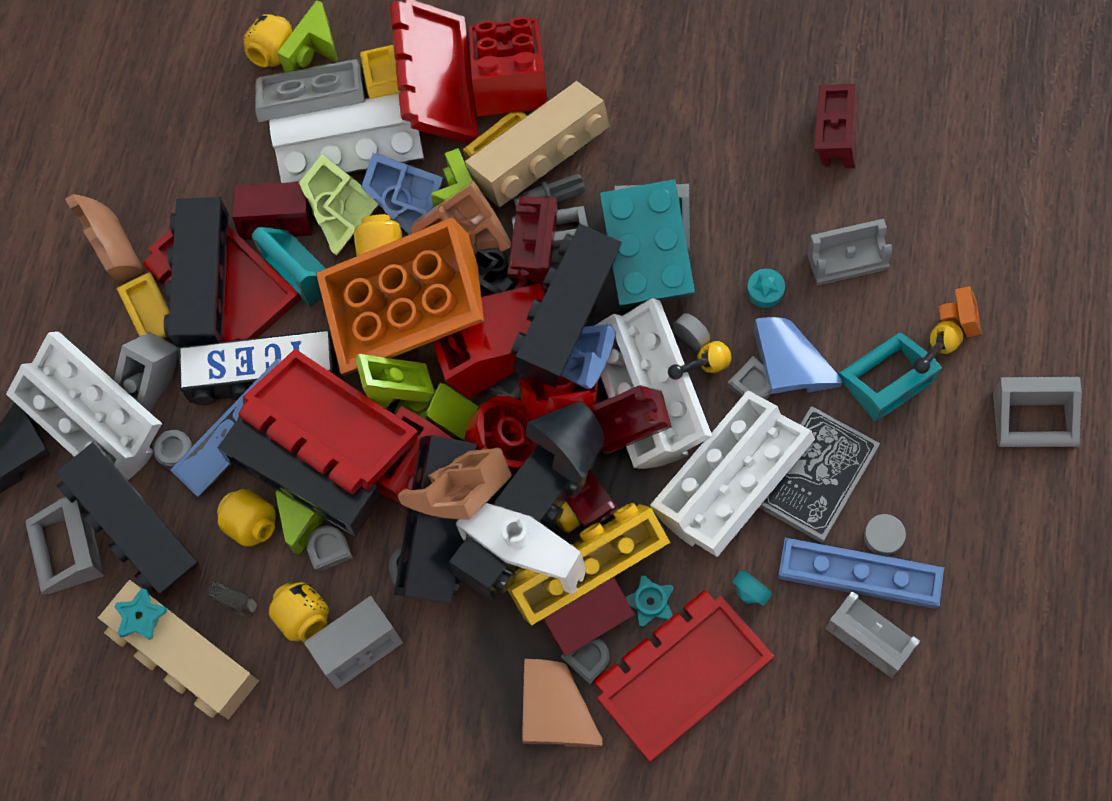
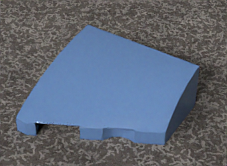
(400, 189)
(590, 355)
(791, 359)

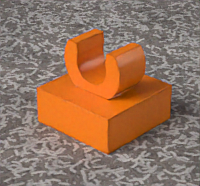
(963, 312)

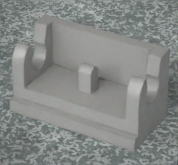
(849, 252)
(871, 635)
(353, 642)

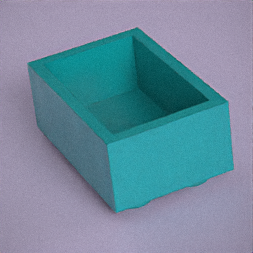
(653, 246)

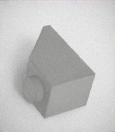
(146, 368)

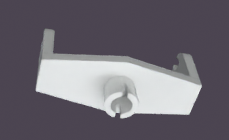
(525, 543)

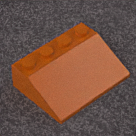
(402, 294)

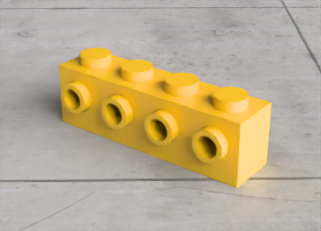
(605, 554)

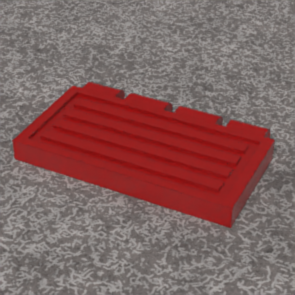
(433, 71)
(253, 289)
(328, 420)
(684, 676)

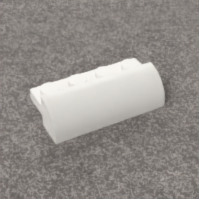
(345, 137)
(642, 356)
(84, 405)
(731, 474)

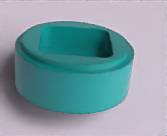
(765, 288)
(750, 589)

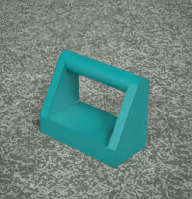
(290, 261)
(882, 403)

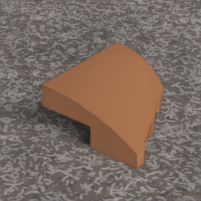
(473, 214)
(106, 238)
(461, 486)
(554, 707)

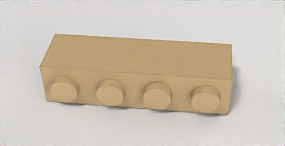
(538, 143)
(186, 657)

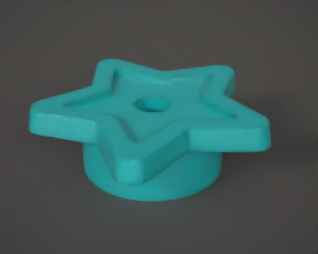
(658, 593)
(144, 625)

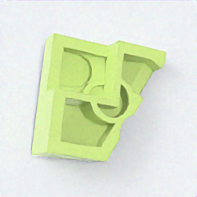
(336, 202)

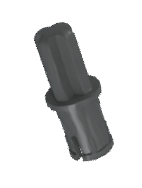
(561, 189)

